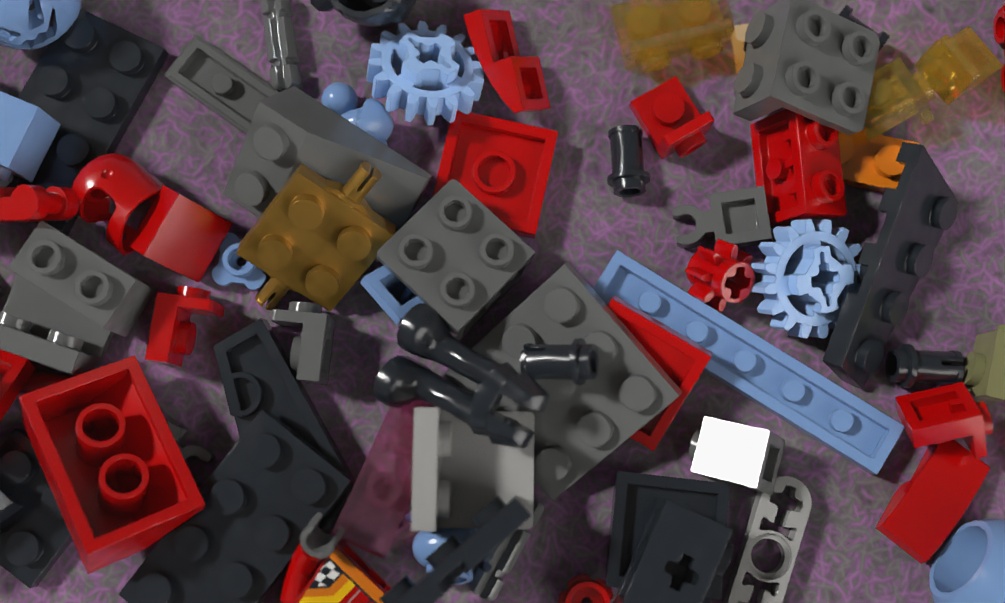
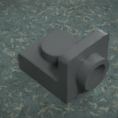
(312, 350)

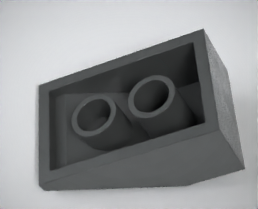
(298, 130)

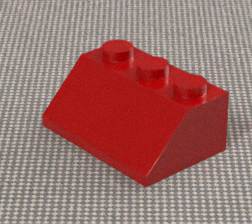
(110, 461)

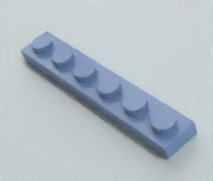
(759, 368)

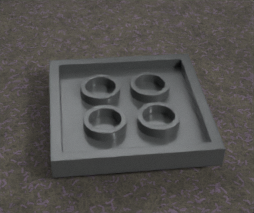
(580, 420)

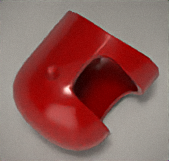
(123, 181)

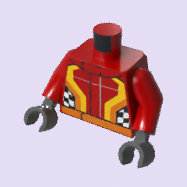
(329, 571)

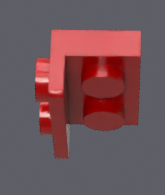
(798, 168)

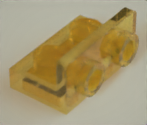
(660, 30)

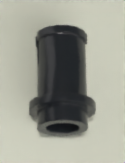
(627, 161)
(561, 361)
(923, 366)

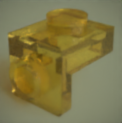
(958, 64)
(897, 97)

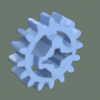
(430, 73)
(808, 273)

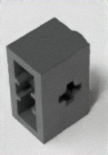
(82, 279)

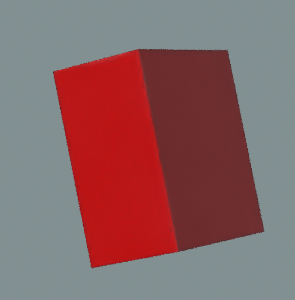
(180, 234)

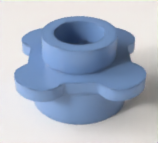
(228, 270)

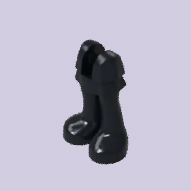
(408, 380)

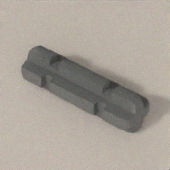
(281, 44)
(488, 579)

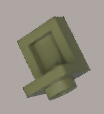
(986, 367)

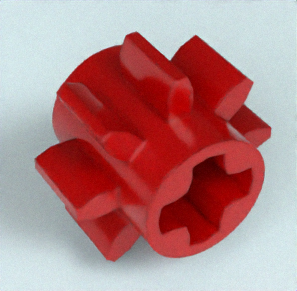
(720, 275)

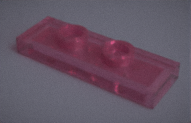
(382, 485)

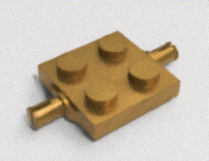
(316, 237)

